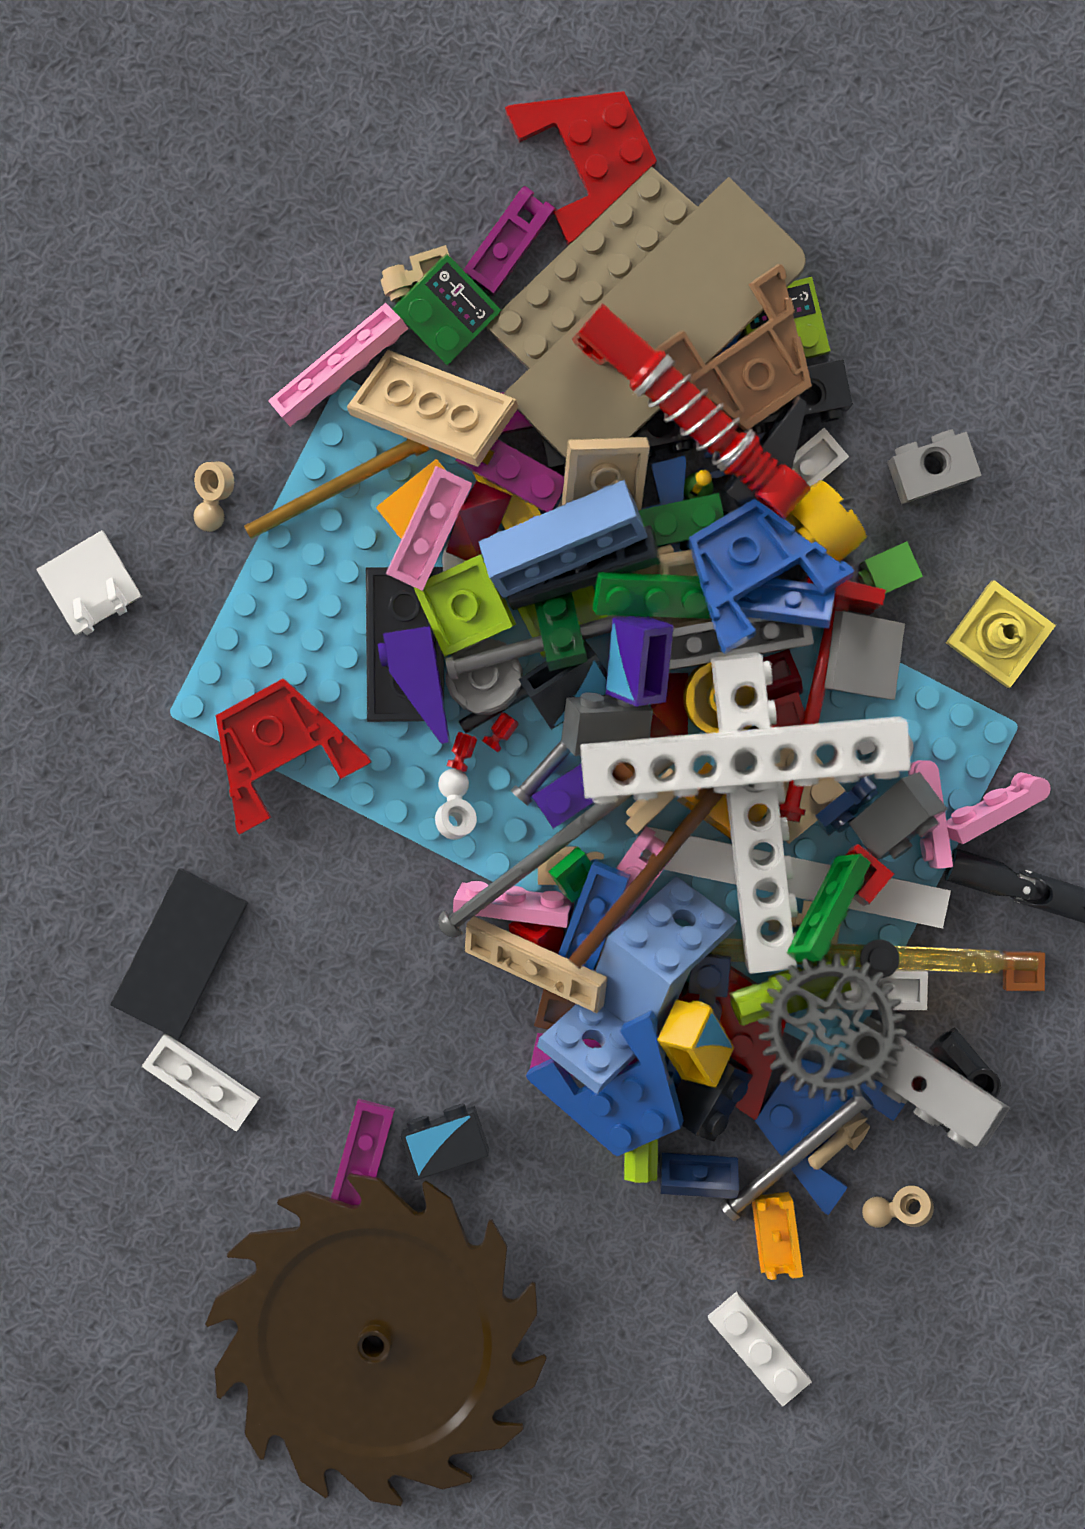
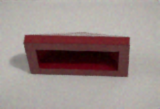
(477, 520)
(670, 717)

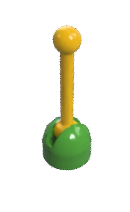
(699, 483)

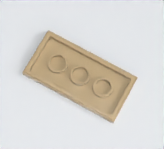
(433, 407)

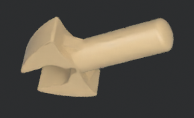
(851, 1134)

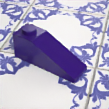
(416, 671)

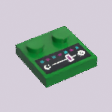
(446, 309)

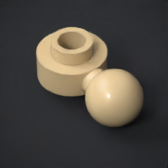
(209, 514)
(879, 1211)

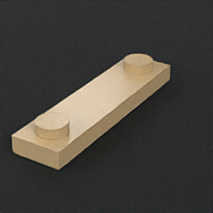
(535, 964)

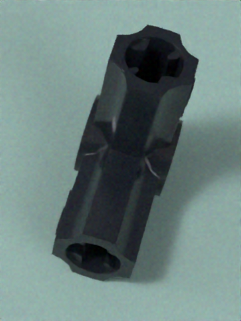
(959, 1056)

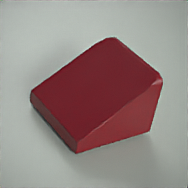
(784, 675)

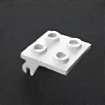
(89, 583)

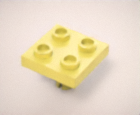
(1000, 634)

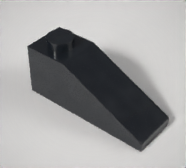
(778, 440)

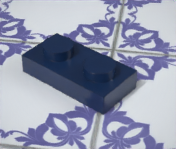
(699, 1175)

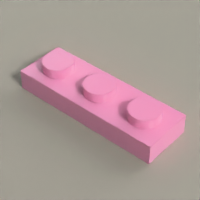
(429, 528)
(520, 905)

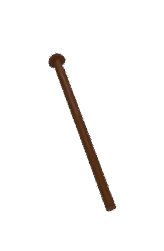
(707, 801)

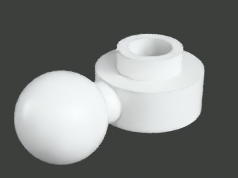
(454, 785)

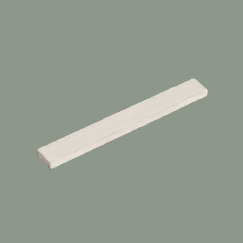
(896, 900)

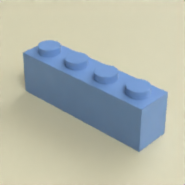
(562, 539)

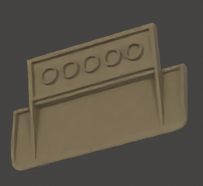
(661, 273)

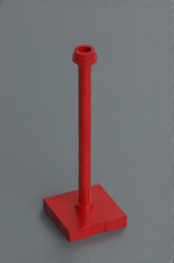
(850, 597)

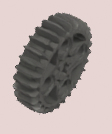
(869, 988)

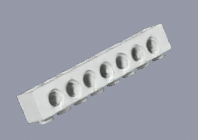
(887, 735)
(760, 951)

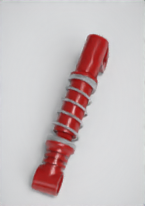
(653, 374)

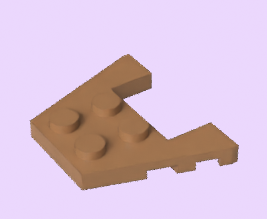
(758, 370)

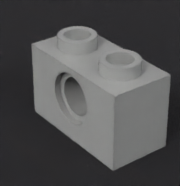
(956, 462)

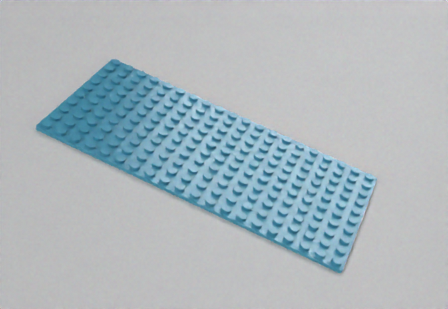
(304, 620)

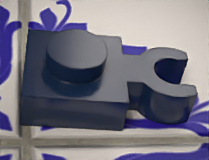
(842, 810)
(711, 980)

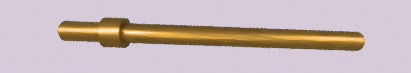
(334, 487)

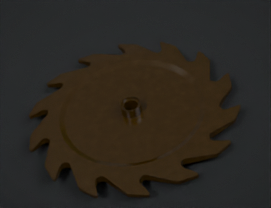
(390, 1277)

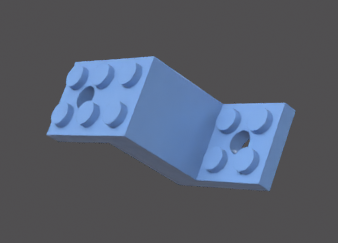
(645, 972)

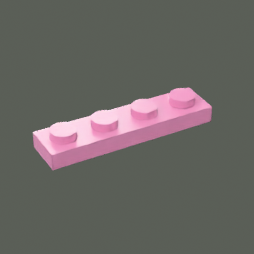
(338, 364)

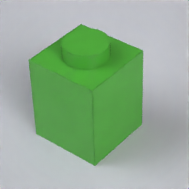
(890, 568)

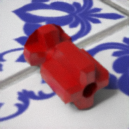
(502, 730)
(463, 749)

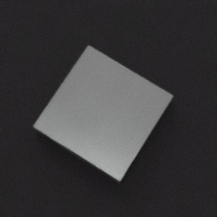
(864, 655)

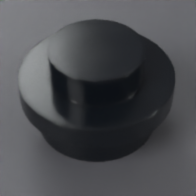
(881, 956)

